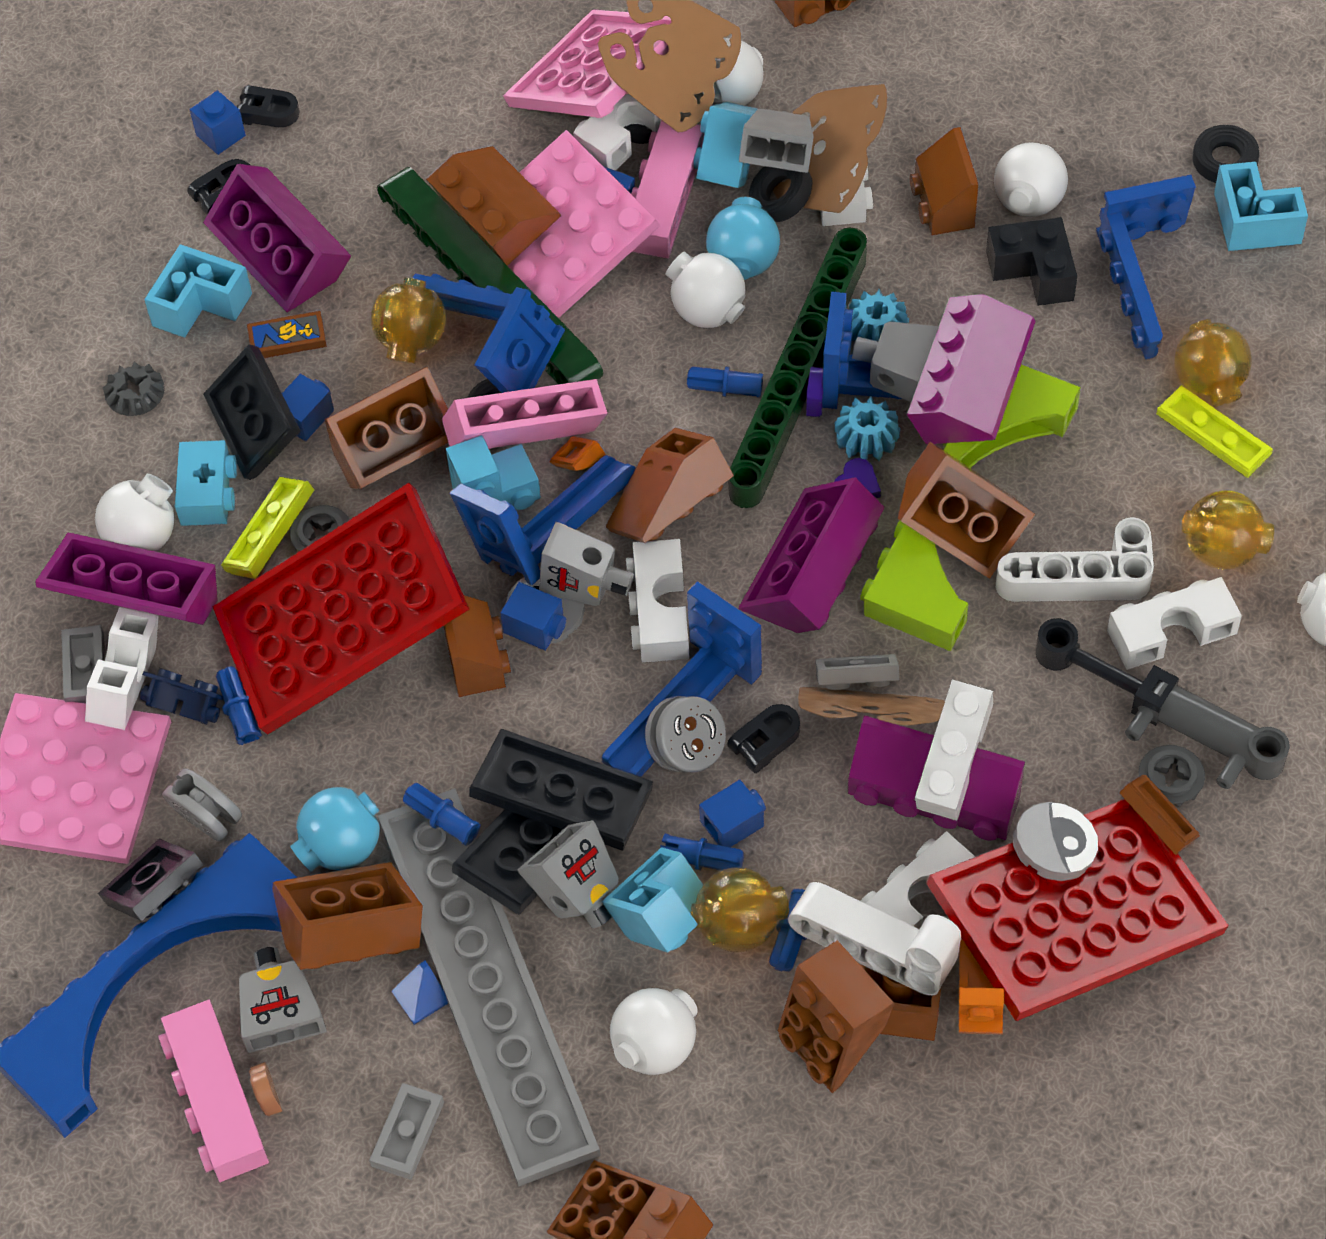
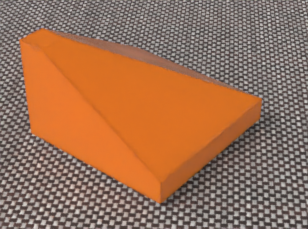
(583, 457)

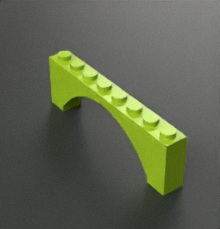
(910, 583)

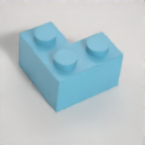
(720, 152)
(1254, 215)
(193, 284)
(500, 475)
(657, 901)

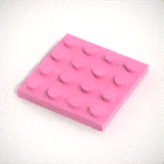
(573, 72)
(595, 228)
(75, 781)

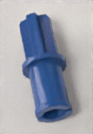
(725, 381)
(237, 706)
(441, 813)
(704, 854)
(787, 940)

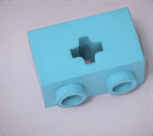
(203, 483)

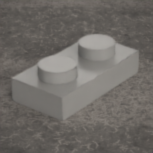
(79, 657)
(873, 669)
(406, 1131)

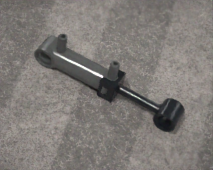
(1164, 701)

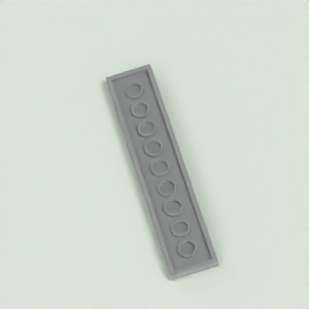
(492, 1003)

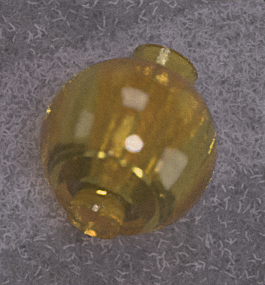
(408, 319)
(1213, 361)
(1226, 530)
(739, 909)

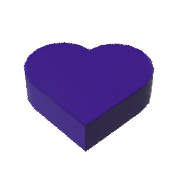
(815, 393)
(864, 473)

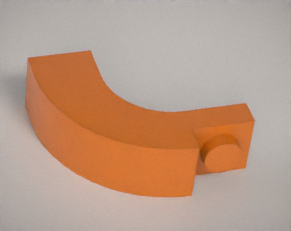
(979, 1001)

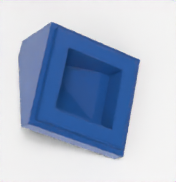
(420, 993)

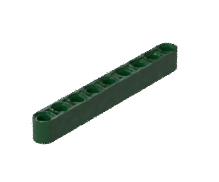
(475, 262)
(803, 350)

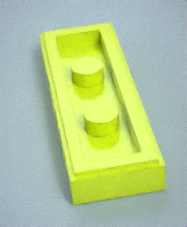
(1214, 431)
(267, 527)

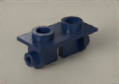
(167, 690)

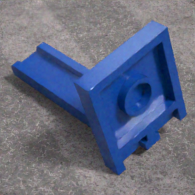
(1127, 217)
(521, 338)
(840, 371)
(495, 524)
(727, 647)

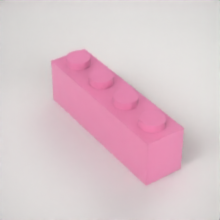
(667, 184)
(526, 414)
(213, 1090)

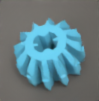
(873, 312)
(867, 429)

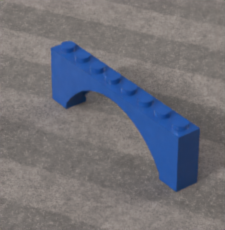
(54, 1051)

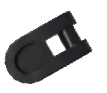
(277, 109)
(201, 188)
(776, 726)

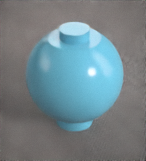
(745, 236)
(336, 829)

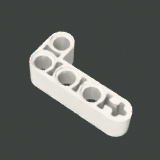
(1075, 568)
(878, 940)

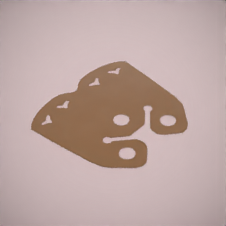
(687, 69)
(846, 143)
(917, 707)

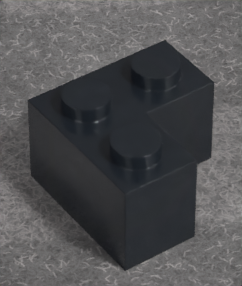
(1036, 251)

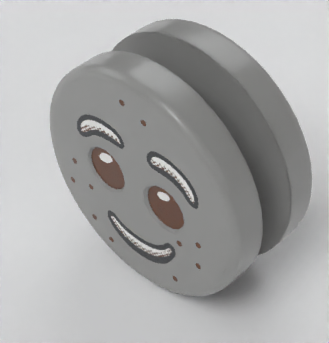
(685, 734)
(201, 803)

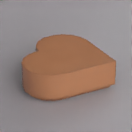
(264, 1089)

